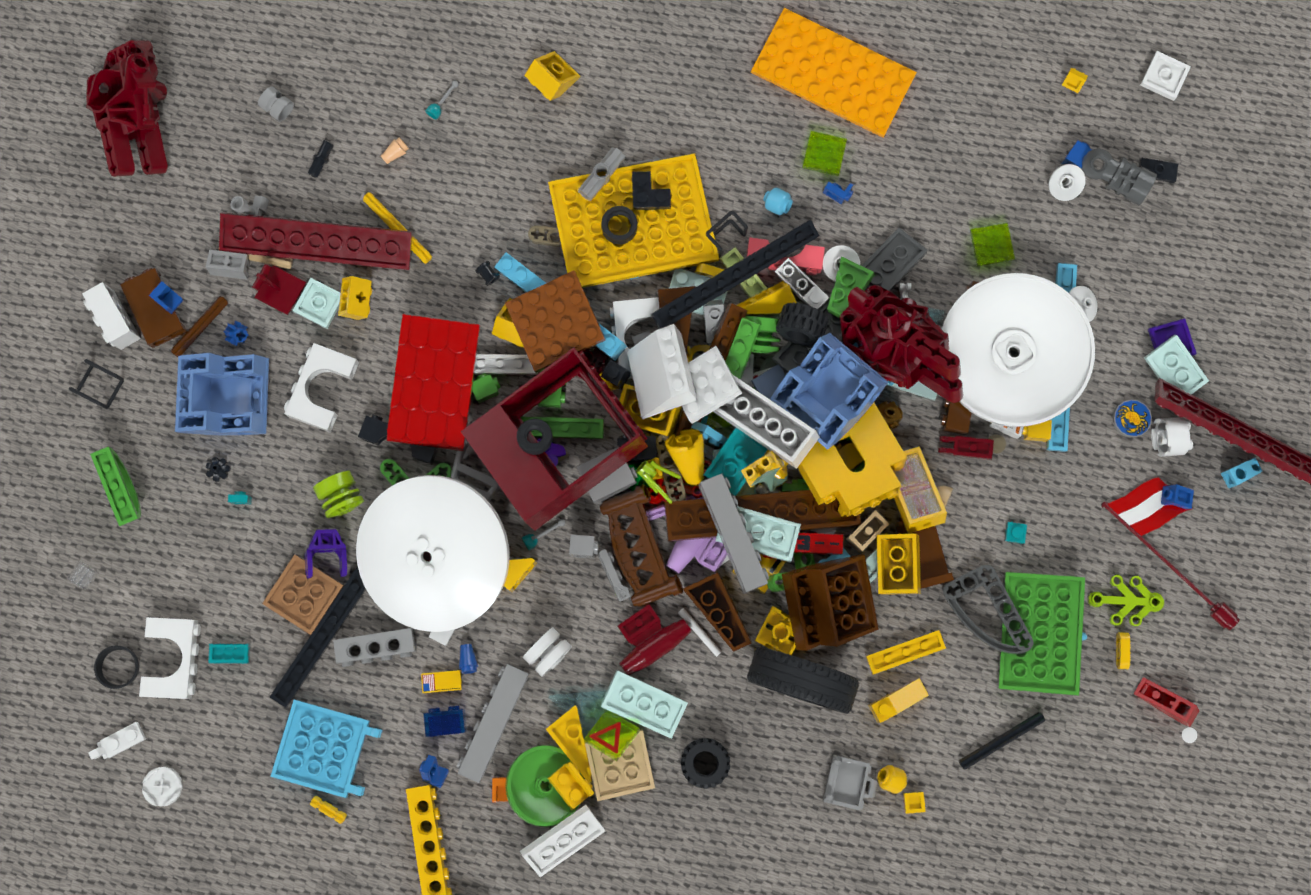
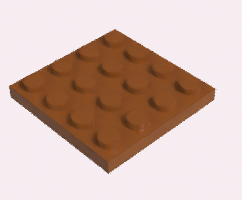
(554, 320)

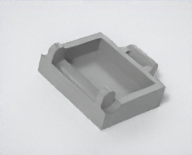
(848, 782)

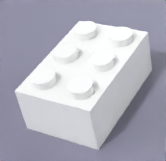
(110, 316)

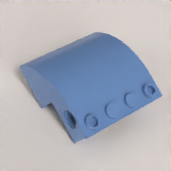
(829, 389)
(222, 394)

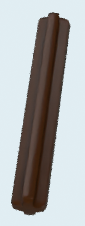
(201, 324)

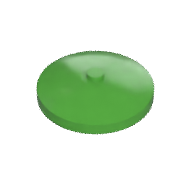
(531, 792)

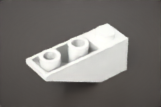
(802, 285)

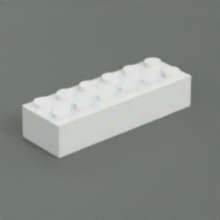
(769, 424)

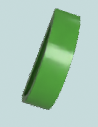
(117, 485)

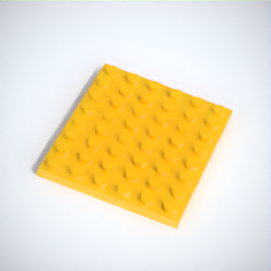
(663, 237)

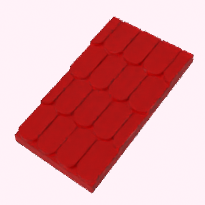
(433, 382)

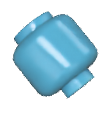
(778, 201)

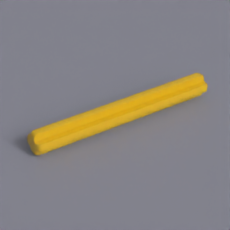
(394, 224)

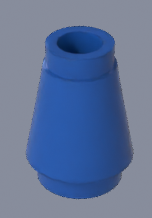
(467, 662)

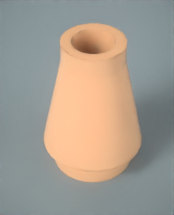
(395, 150)

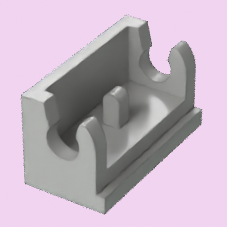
(227, 264)

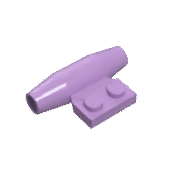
(706, 551)

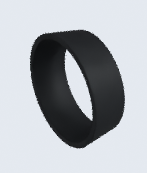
(99, 662)

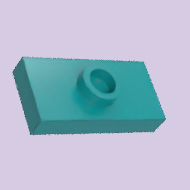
(229, 653)

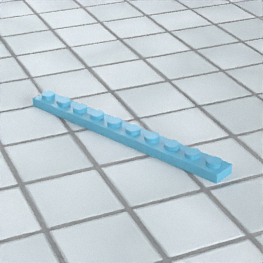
(1066, 278)

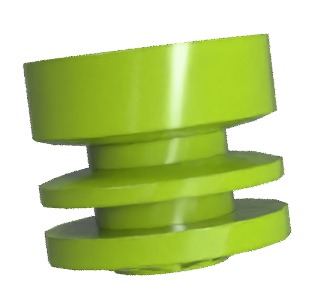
(337, 491)

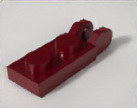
(968, 447)

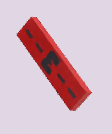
(819, 543)

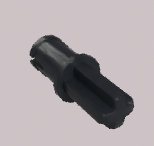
(320, 159)

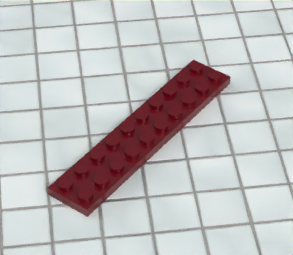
(315, 241)
(1233, 430)

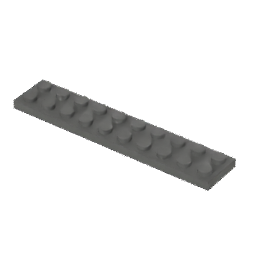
(890, 265)

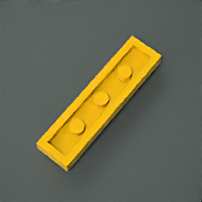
(905, 652)

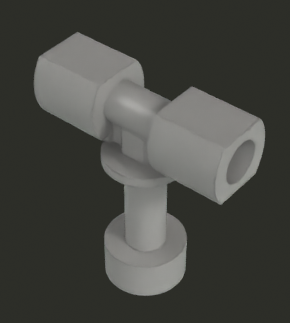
(241, 205)

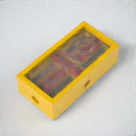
(918, 496)

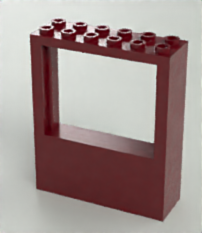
(533, 480)

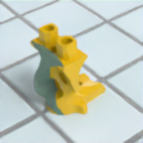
(767, 469)

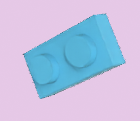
(714, 437)

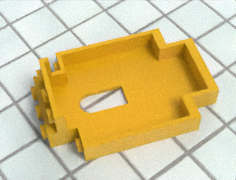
(855, 491)

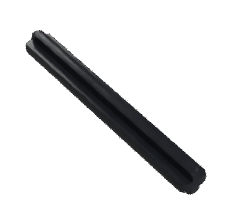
(1002, 740)

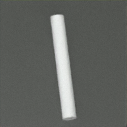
(699, 631)

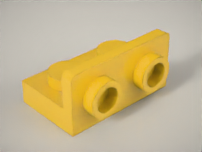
(571, 785)

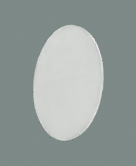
(1189, 735)

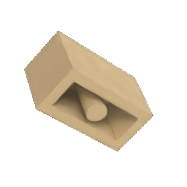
(867, 531)

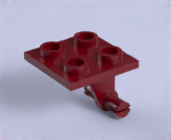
(277, 288)

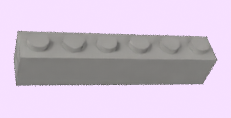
(733, 533)
(493, 723)

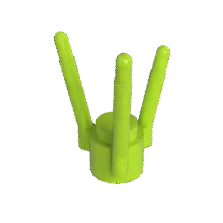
(647, 472)

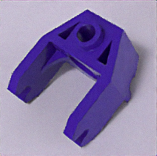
(334, 544)

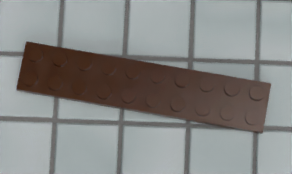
(693, 520)

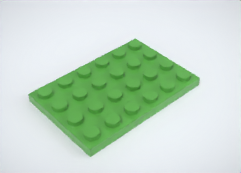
(1054, 617)

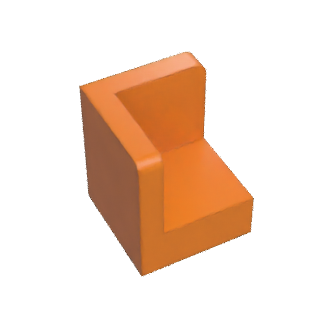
(499, 789)

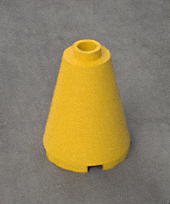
(688, 454)

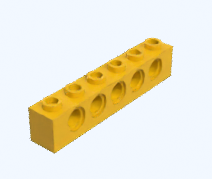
(420, 836)

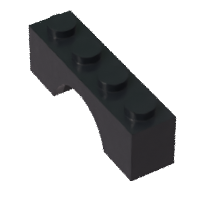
(375, 432)

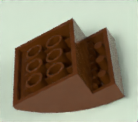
(830, 602)

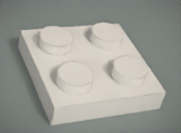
(1165, 75)

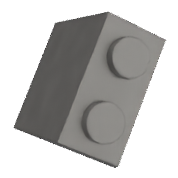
(614, 483)

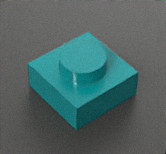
(239, 498)
(1016, 532)

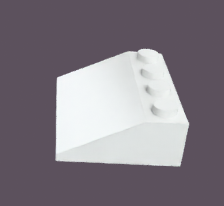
(661, 372)

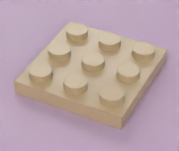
(621, 777)

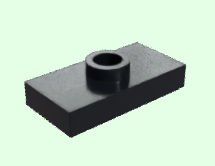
(1165, 170)

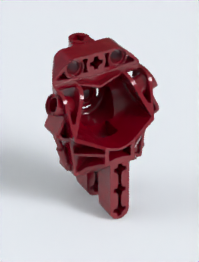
(128, 108)
(905, 356)

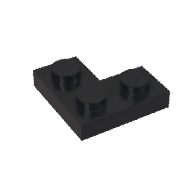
(646, 198)

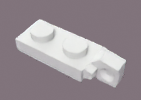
(118, 742)

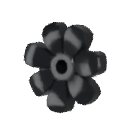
(217, 469)

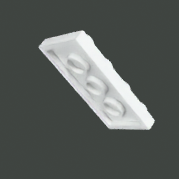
(562, 841)

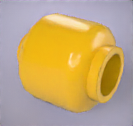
(892, 779)

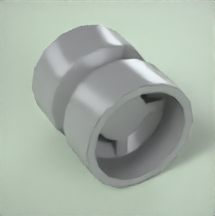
(278, 105)

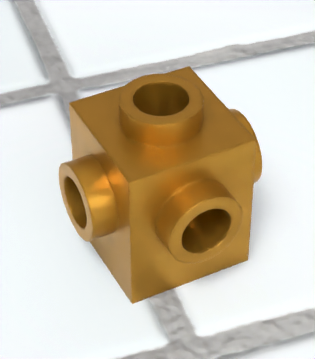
(891, 413)

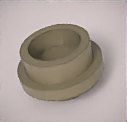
(999, 443)

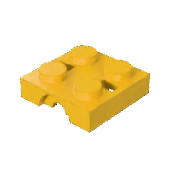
(779, 636)

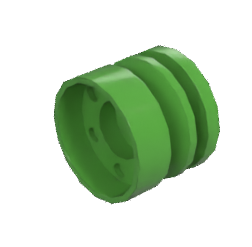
(764, 337)

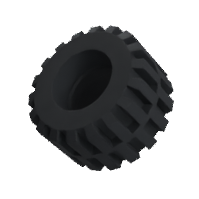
(801, 324)
(719, 773)

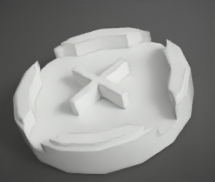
(162, 786)

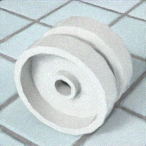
(550, 654)

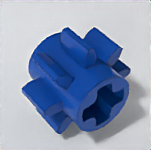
(236, 333)

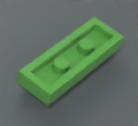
(742, 346)

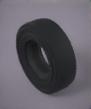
(534, 448)

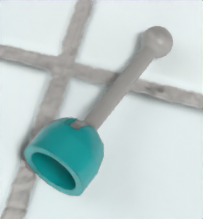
(434, 110)
(531, 540)

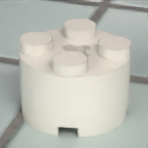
(1171, 436)

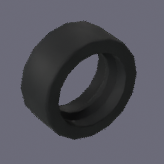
(619, 239)

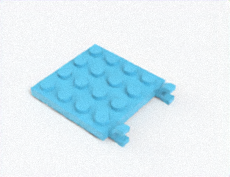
(322, 749)

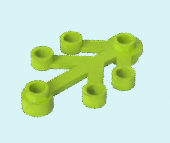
(1129, 600)

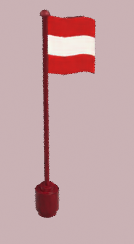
(1142, 513)

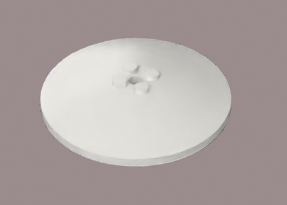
(1051, 341)
(465, 547)

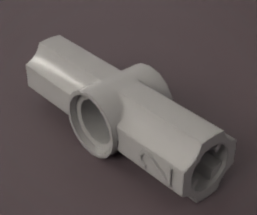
(608, 165)

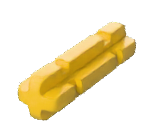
(328, 809)

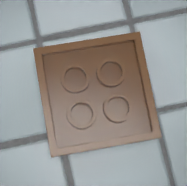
(302, 598)

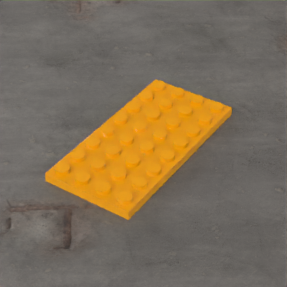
(833, 72)

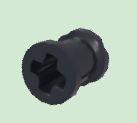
(487, 273)

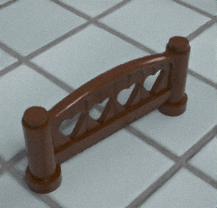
(660, 583)

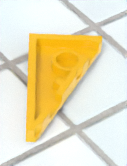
(569, 737)

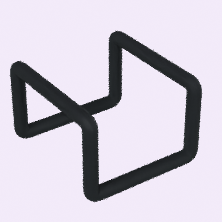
(743, 233)
(92, 364)

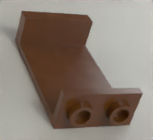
(154, 321)
(932, 560)

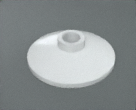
(1072, 187)
(833, 257)
(1086, 300)

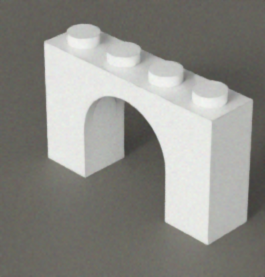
(628, 313)
(318, 361)
(180, 684)

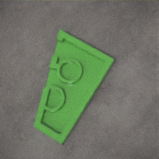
(848, 277)

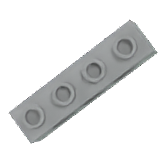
(344, 646)

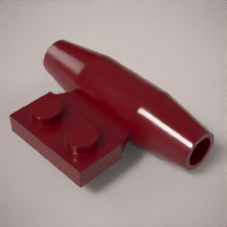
(650, 638)

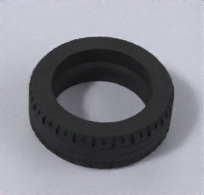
(803, 680)

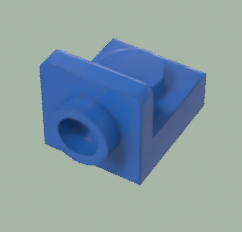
(836, 193)
(1177, 496)

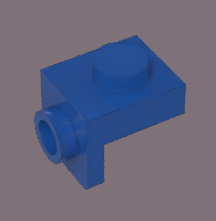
(432, 773)

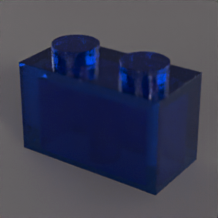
(444, 722)

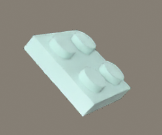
(318, 303)

